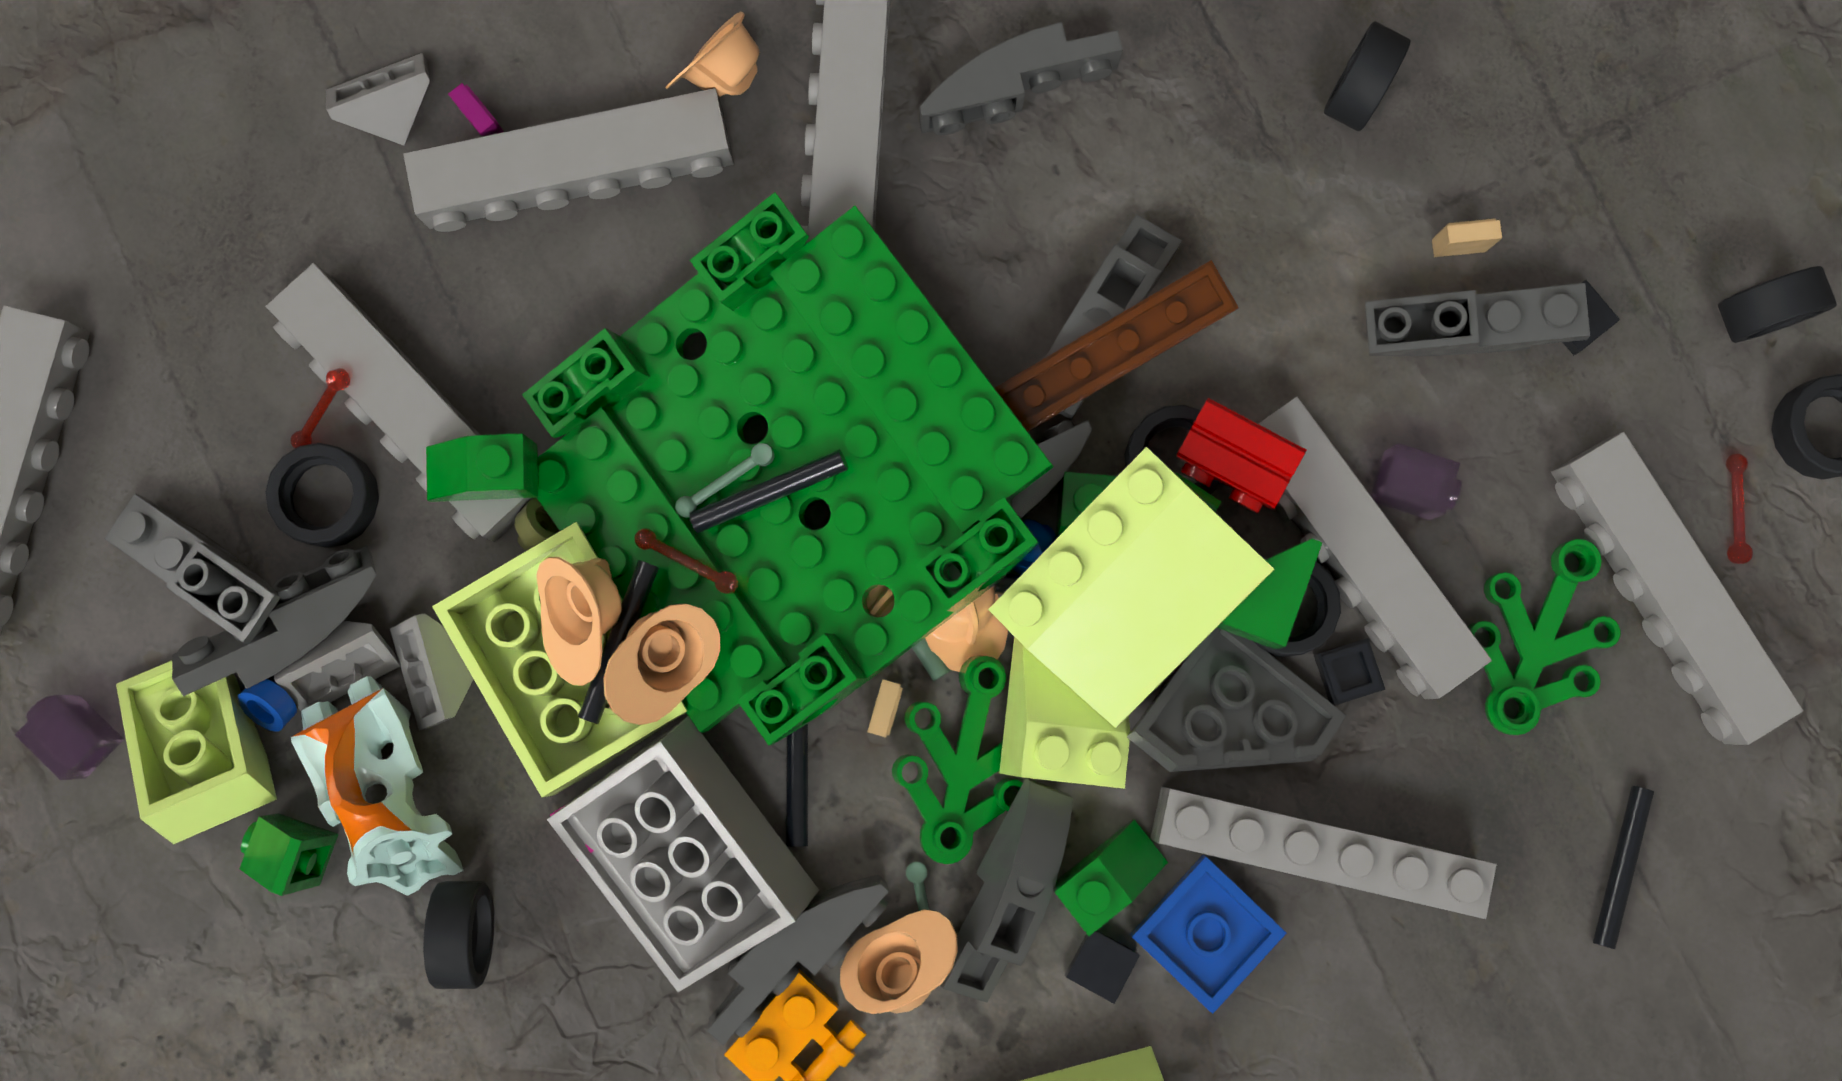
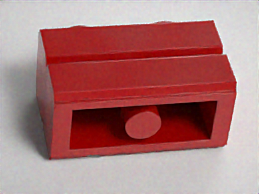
(1240, 456)

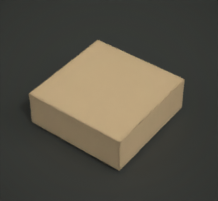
(1467, 237)
(885, 708)

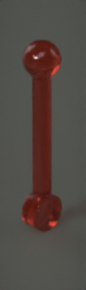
(336, 381)
(1740, 551)
(724, 581)

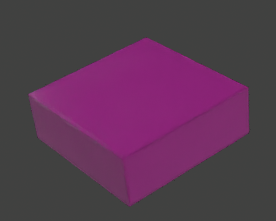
(475, 111)

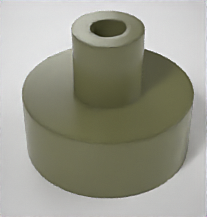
(533, 525)

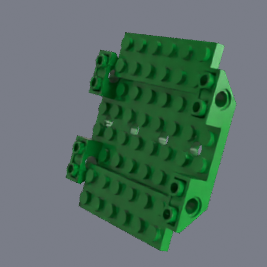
(834, 358)

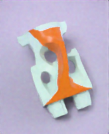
(343, 759)

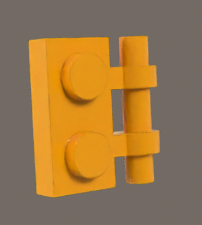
(787, 1028)

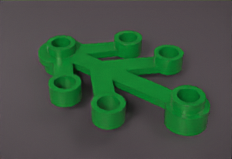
(1538, 644)
(959, 768)

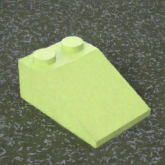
(1056, 732)
(191, 754)

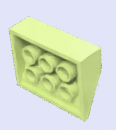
(1131, 588)
(502, 644)

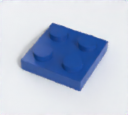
(1208, 933)

